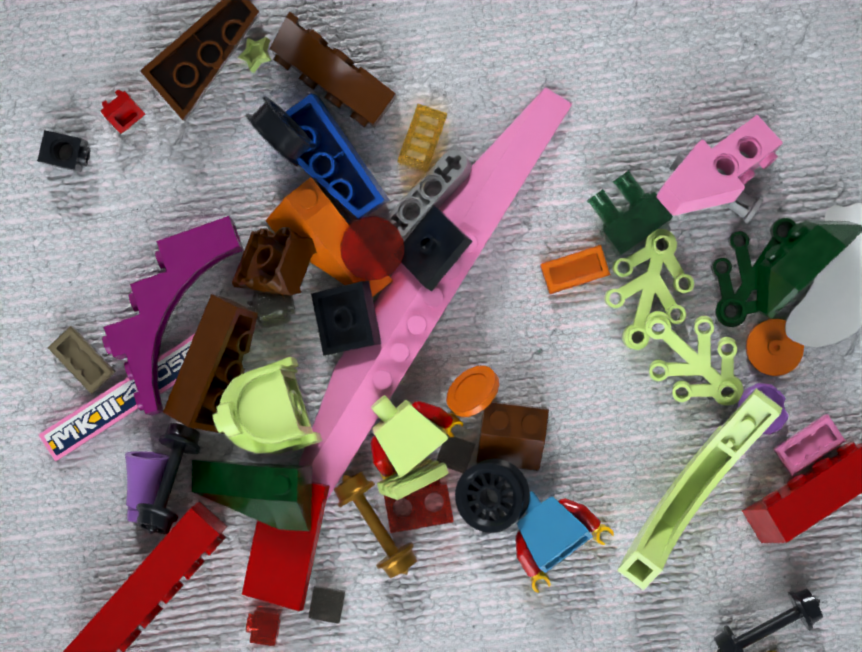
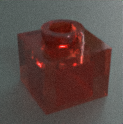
(264, 625)

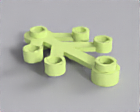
(650, 284)
(696, 363)

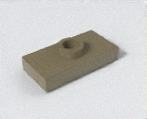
(81, 359)

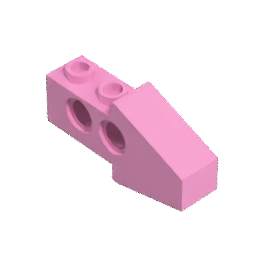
(699, 184)

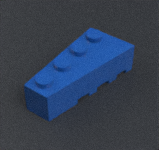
(335, 160)

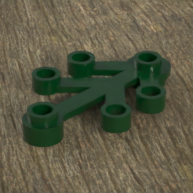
(748, 276)

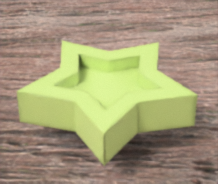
(255, 53)

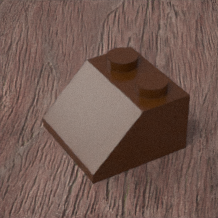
(513, 434)

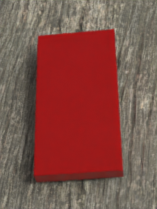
(284, 559)

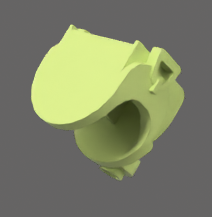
(266, 410)

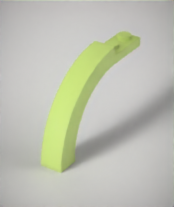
(692, 487)

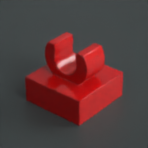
(122, 111)

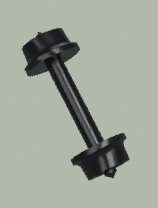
(156, 517)
(804, 608)

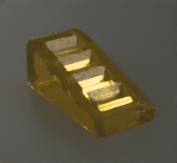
(413, 163)

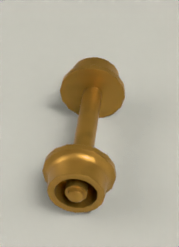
(397, 559)

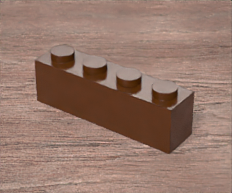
(331, 72)
(211, 362)

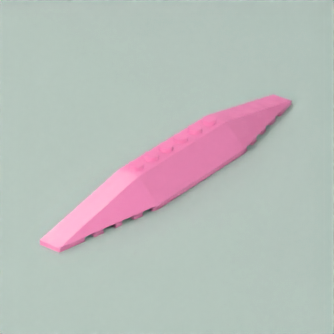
(410, 311)

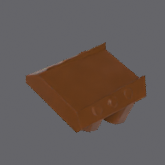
(274, 262)

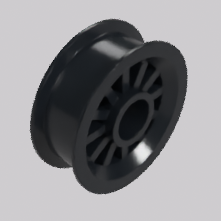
(280, 131)
(466, 504)

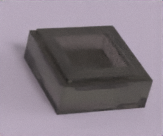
(456, 453)
(326, 604)

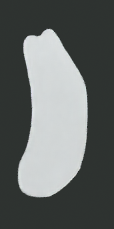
(834, 301)

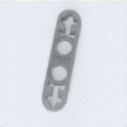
(419, 197)

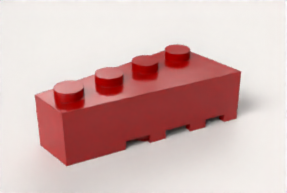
(808, 497)

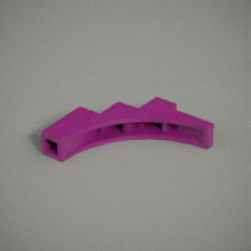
(140, 337)

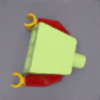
(407, 434)

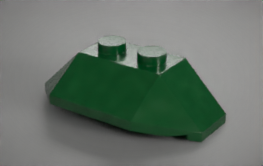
(799, 260)

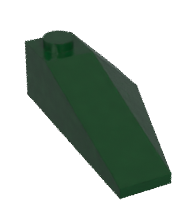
(263, 491)

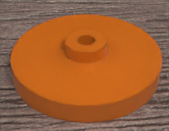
(771, 349)
(472, 391)

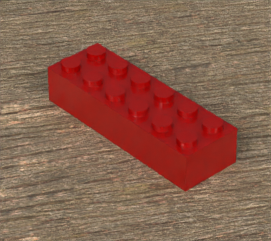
(152, 582)

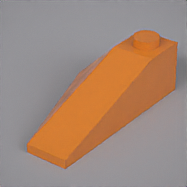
(315, 217)

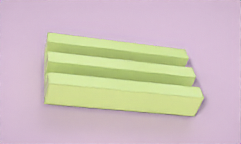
(417, 478)

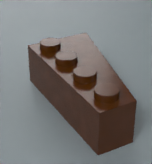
(198, 55)

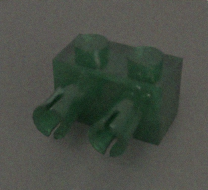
(628, 228)

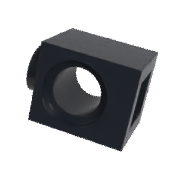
(50, 148)

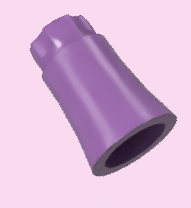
(143, 479)

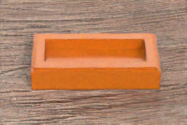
(575, 269)

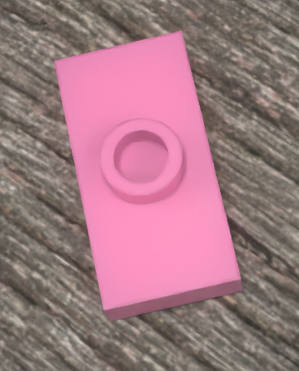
(809, 444)

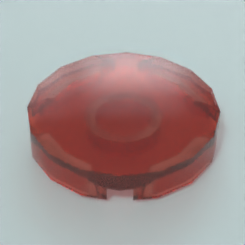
(372, 248)

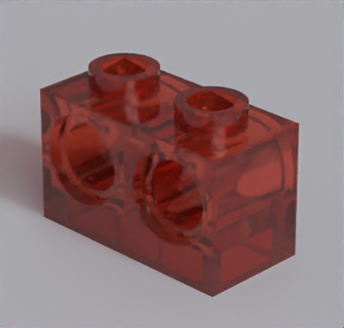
(421, 514)

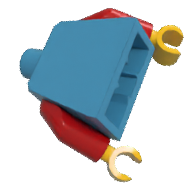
(552, 533)

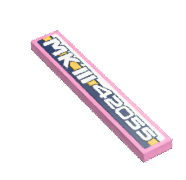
(109, 407)

